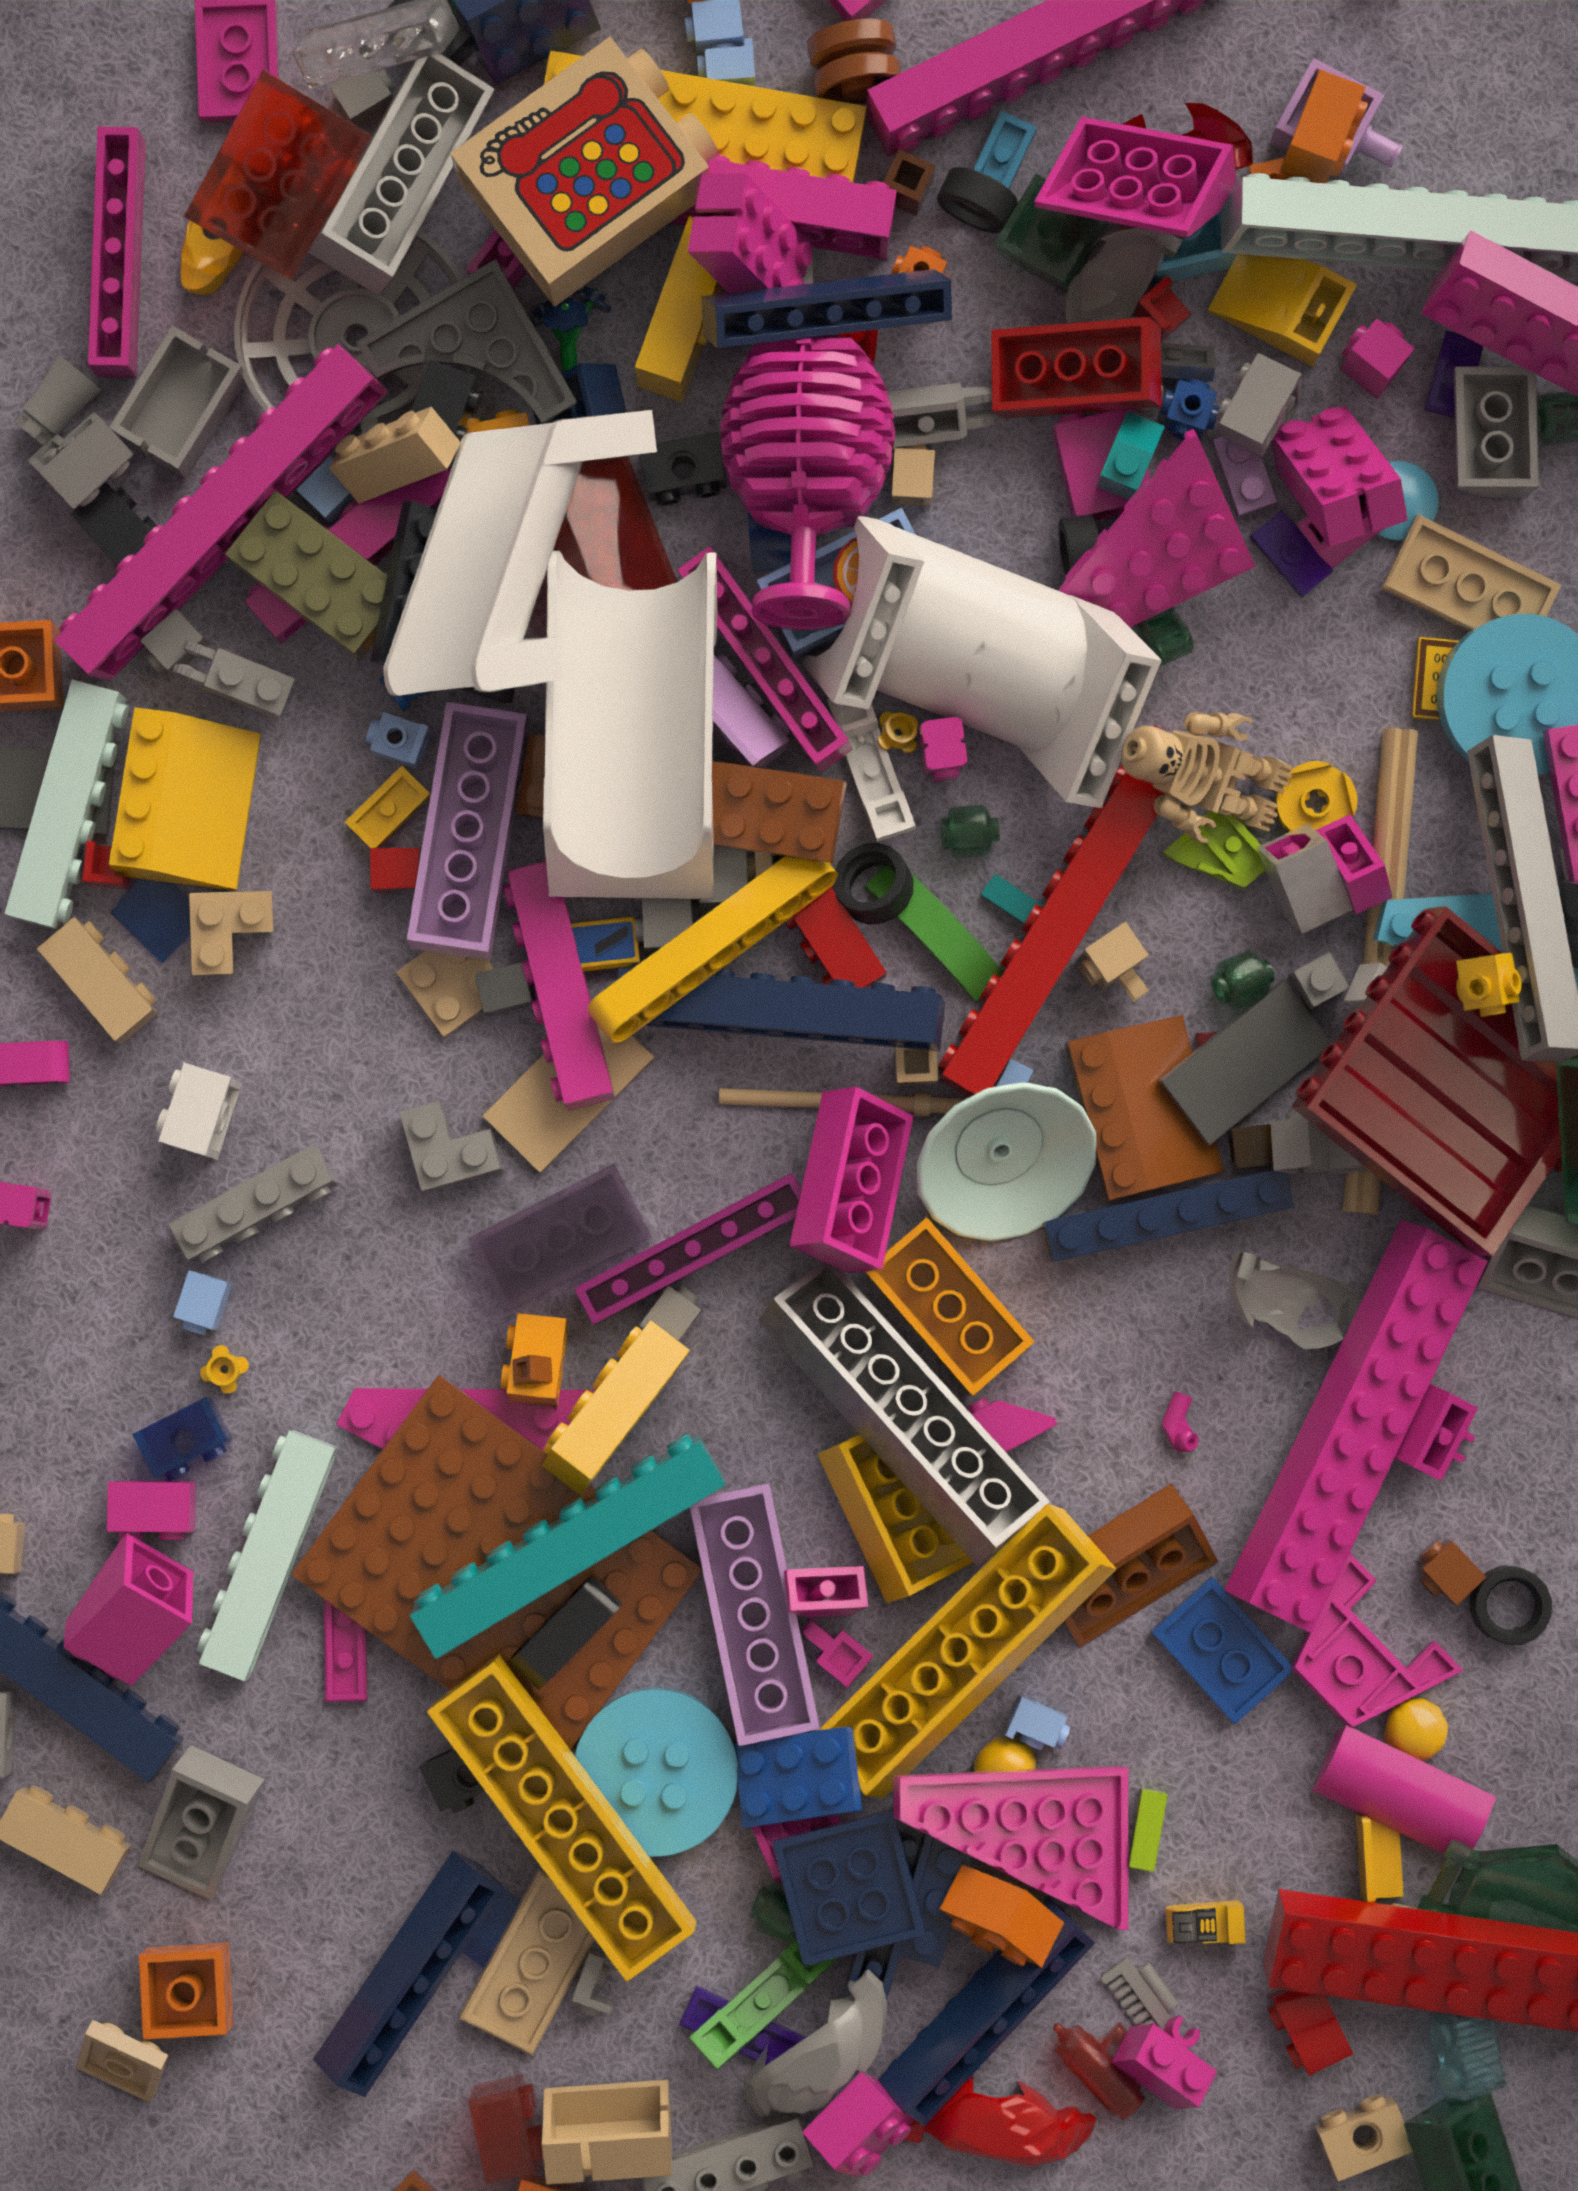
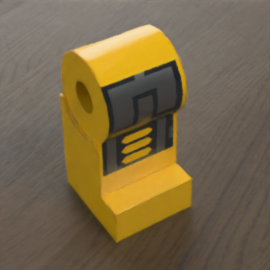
(1206, 1922)

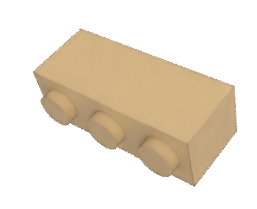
(394, 454)
(99, 979)
(63, 1838)

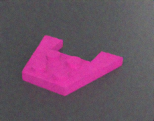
(1352, 1667)

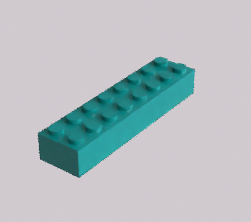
(567, 1545)

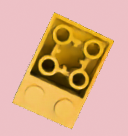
(1283, 302)

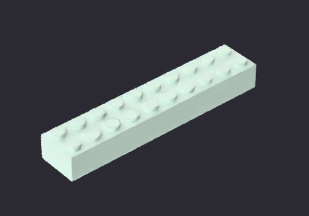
(1391, 225)

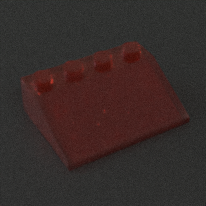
(277, 175)
(611, 530)

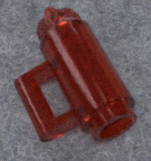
(1093, 2068)

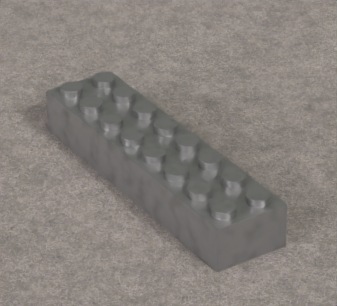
(903, 1411)

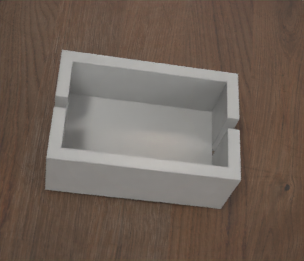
(178, 402)

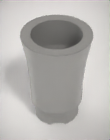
(56, 400)

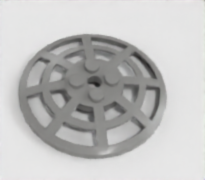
(334, 319)

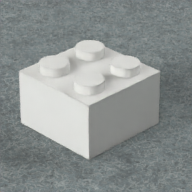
(198, 1110)

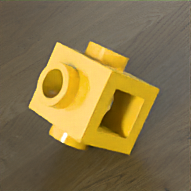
(1488, 983)

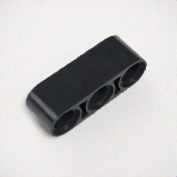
(565, 1632)

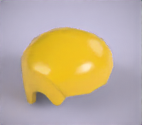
(1416, 1728)
(1005, 1755)

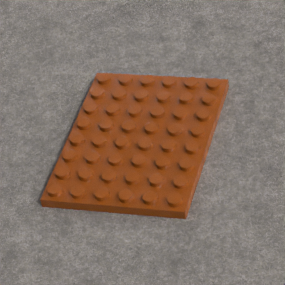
(446, 1497)

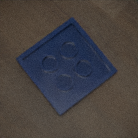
(849, 1887)

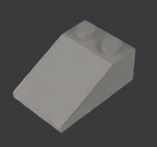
(200, 1821)

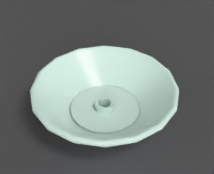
(1009, 1188)

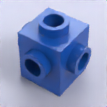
(1179, 418)

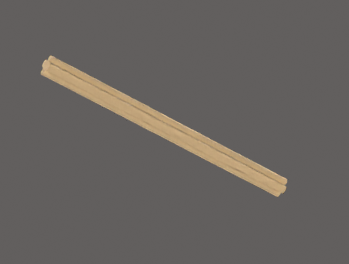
(1391, 845)

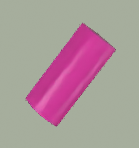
(1402, 1791)

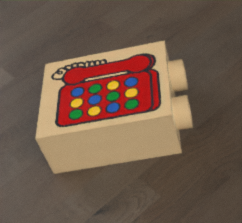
(585, 168)

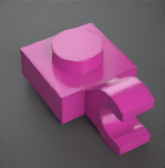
(840, 1654)

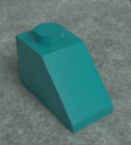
(1130, 456)

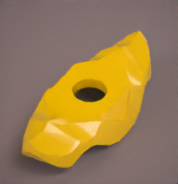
(205, 261)

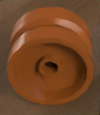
(852, 58)

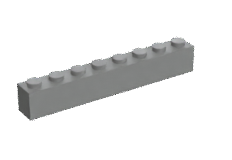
(1526, 896)

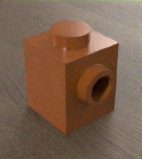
(1448, 1571)

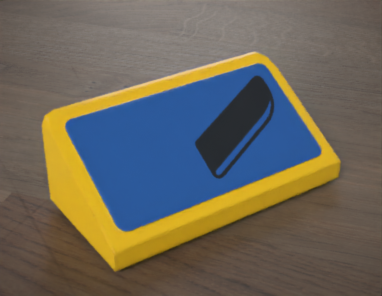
(606, 943)

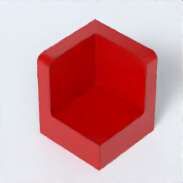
(1163, 308)
(97, 868)
(393, 868)

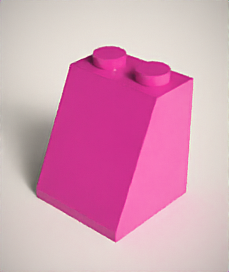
(131, 1611)

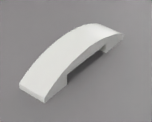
(873, 772)

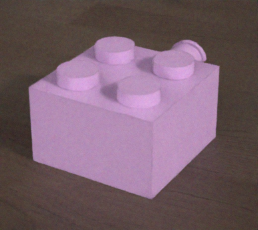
(1365, 139)

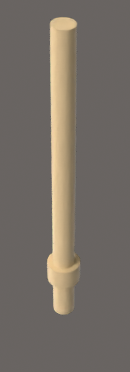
(921, 1103)

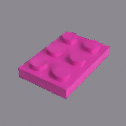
(231, 51)

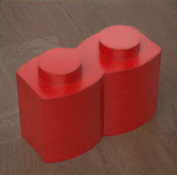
(1312, 2029)

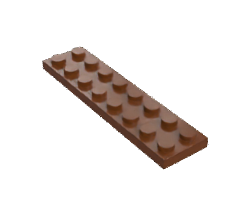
(751, 807)

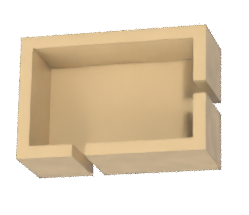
(607, 2132)

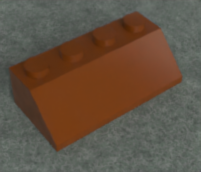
(1153, 1553)

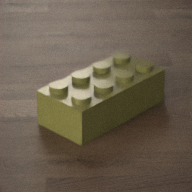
(312, 573)

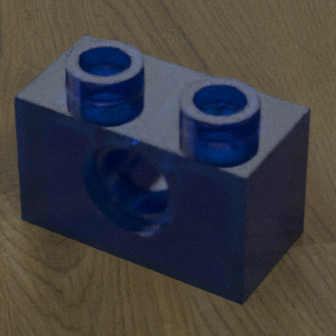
(159, 1444)

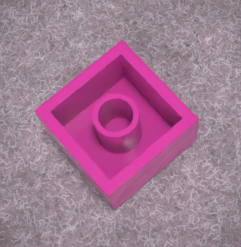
(858, 2127)

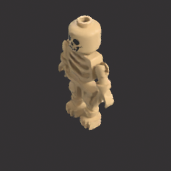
(1203, 772)

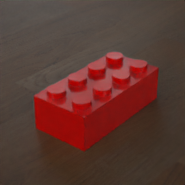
(1076, 367)

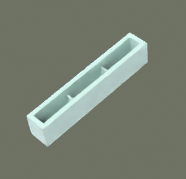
(66, 805)
(268, 1554)

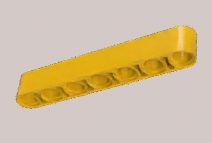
(709, 945)

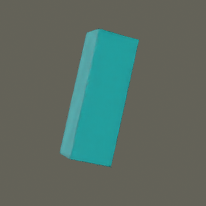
(1009, 898)

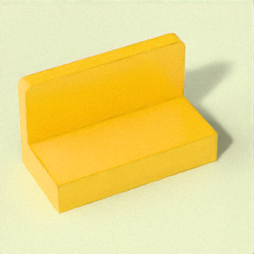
(1378, 1860)

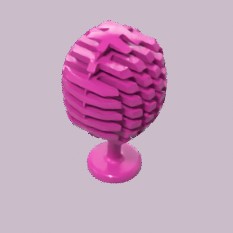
(807, 456)

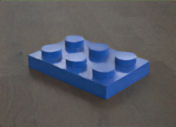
(1222, 1650)
(798, 1777)

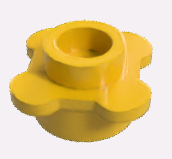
(898, 721)
(213, 1373)

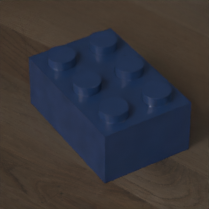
(522, 32)

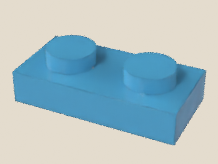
(1005, 148)

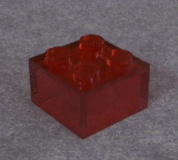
(505, 2128)

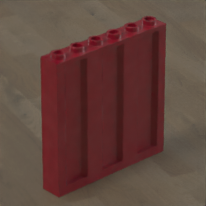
(1438, 1091)

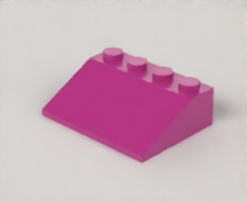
(1139, 177)

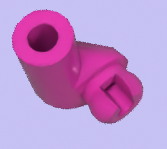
(1176, 1426)

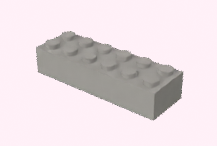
(401, 171)

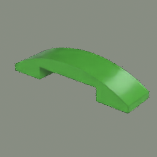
(941, 935)
(756, 2006)

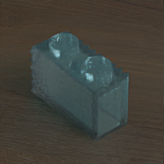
(1466, 2055)

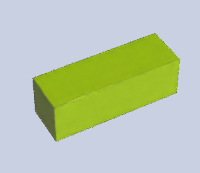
(1147, 1829)

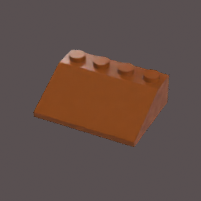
(1138, 1127)

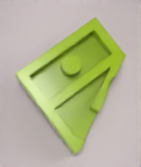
(1227, 855)

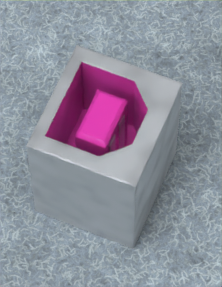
(1305, 878)

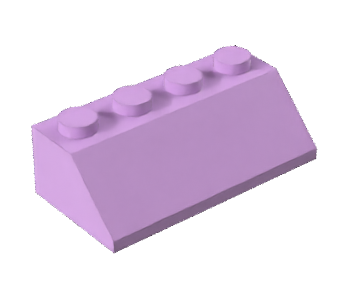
(742, 722)

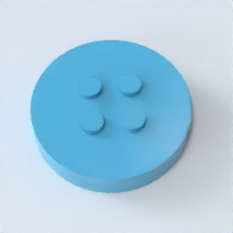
(1510, 682)
(662, 1766)

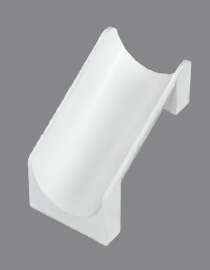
(492, 553)
(993, 652)
(630, 737)

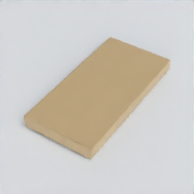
(1463, 579)
(545, 1128)
(529, 1968)

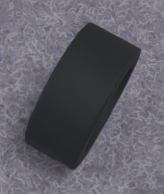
(976, 199)
(1075, 538)
(889, 905)
(1542, 1606)

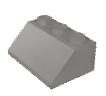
(1496, 431)
(1537, 1263)

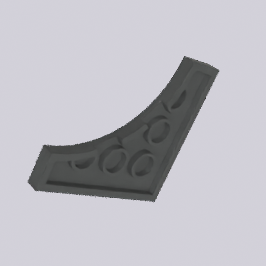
(477, 327)

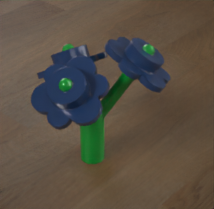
(569, 317)

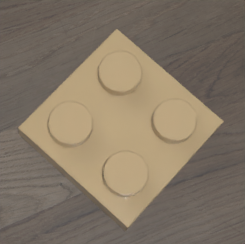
(445, 987)
(122, 2060)

